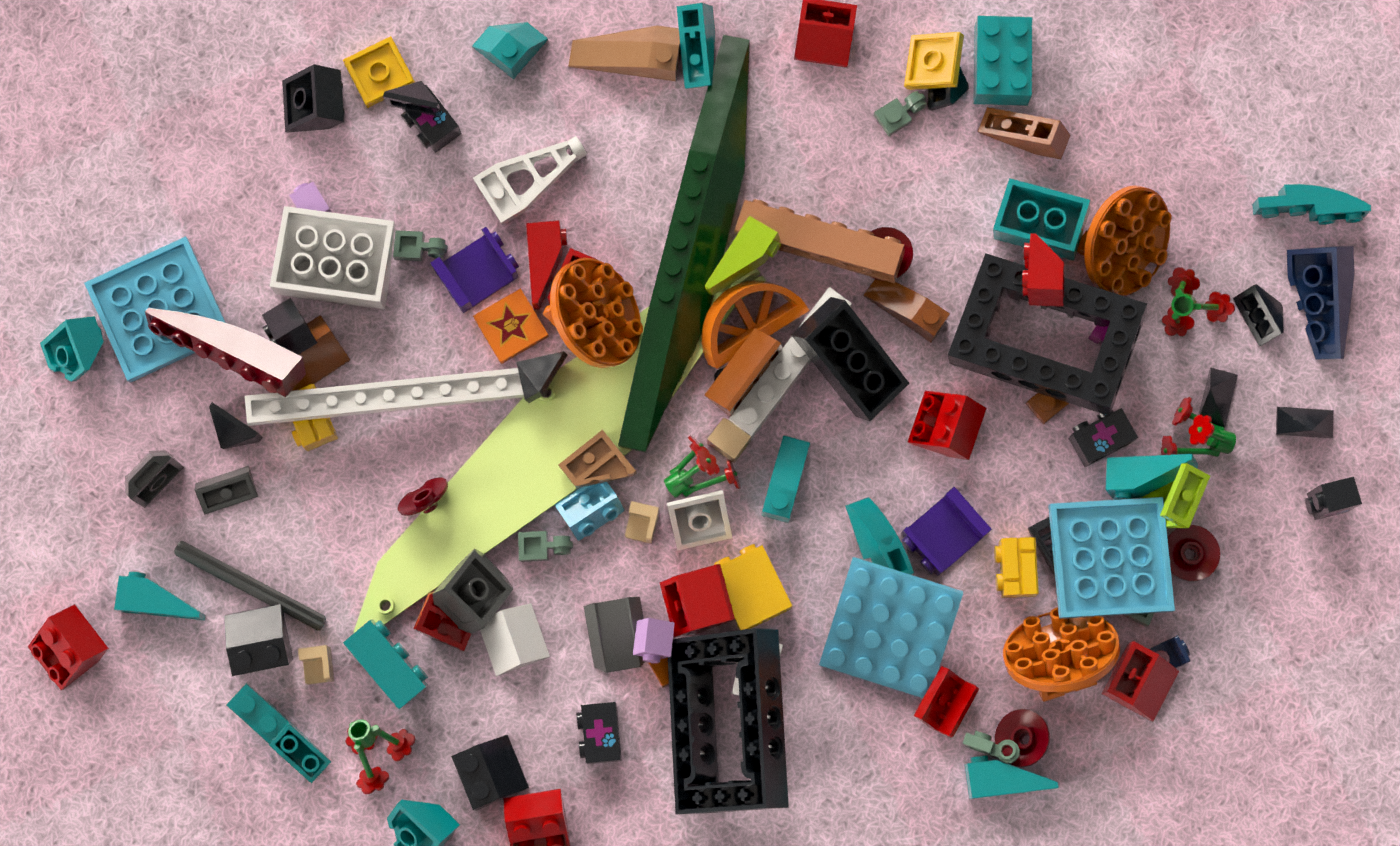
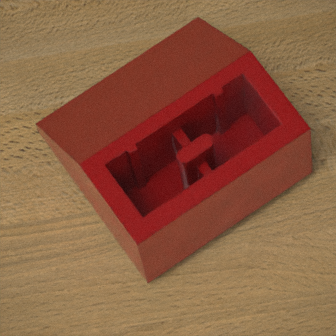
(825, 32)
(1045, 274)
(947, 424)
(697, 600)
(67, 646)
(1141, 680)
(536, 819)

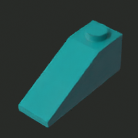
(697, 43)
(1142, 474)
(785, 479)
(143, 596)
(997, 778)

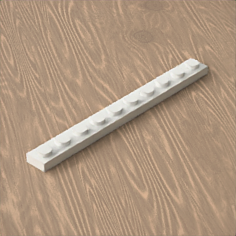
(383, 396)

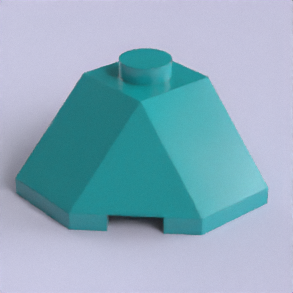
(510, 46)
(73, 347)
(421, 824)

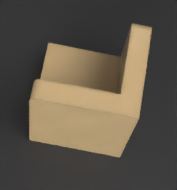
(729, 440)
(642, 522)
(317, 664)

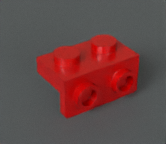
(946, 702)

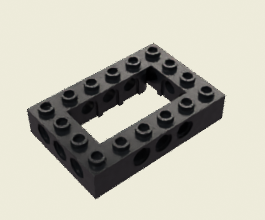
(1036, 373)
(695, 728)

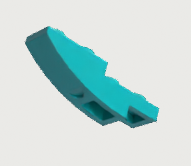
(1321, 203)
(877, 536)
(279, 733)

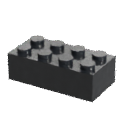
(850, 358)

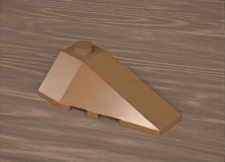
(636, 52)

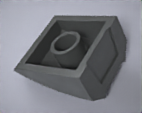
(151, 476)
(472, 592)
(612, 633)

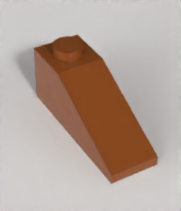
(1027, 132)
(908, 307)

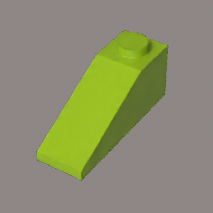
(746, 253)

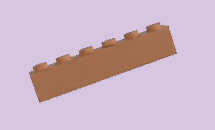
(827, 242)

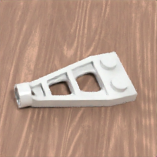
(501, 196)

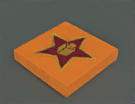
(510, 326)

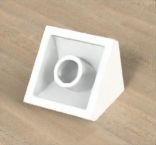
(699, 520)
(514, 639)

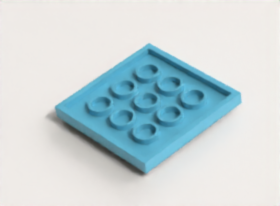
(159, 280)
(1111, 558)
(890, 627)

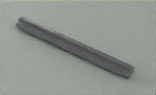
(249, 585)

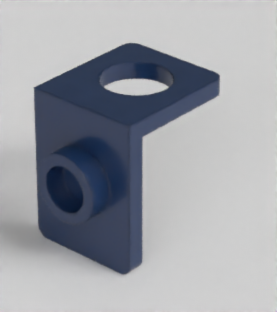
(1176, 650)

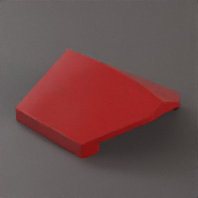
(438, 626)

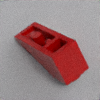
(544, 253)

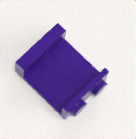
(477, 270)
(945, 532)

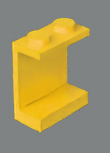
(753, 587)

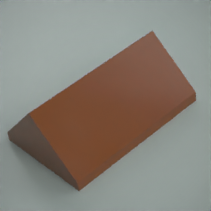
(322, 357)
(743, 371)

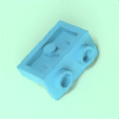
(589, 508)

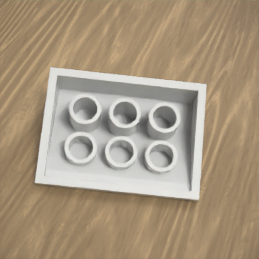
(333, 257)

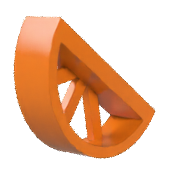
(766, 323)

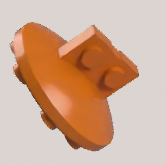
(1125, 238)
(595, 313)
(1061, 655)

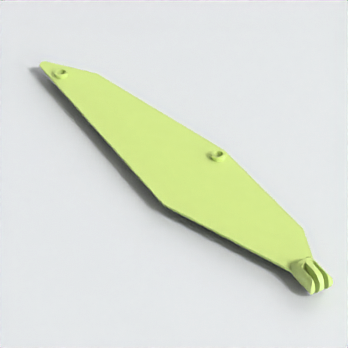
(509, 478)

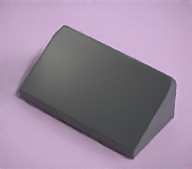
(226, 490)

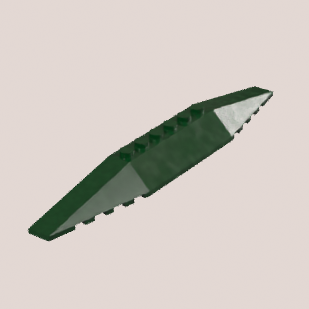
(692, 245)

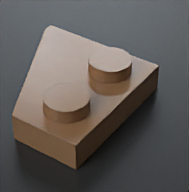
(596, 463)

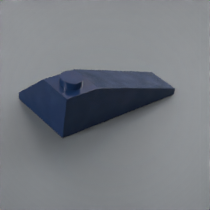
(1325, 292)

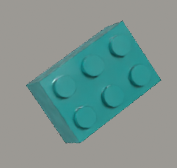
(1002, 60)
(1043, 211)
(386, 662)

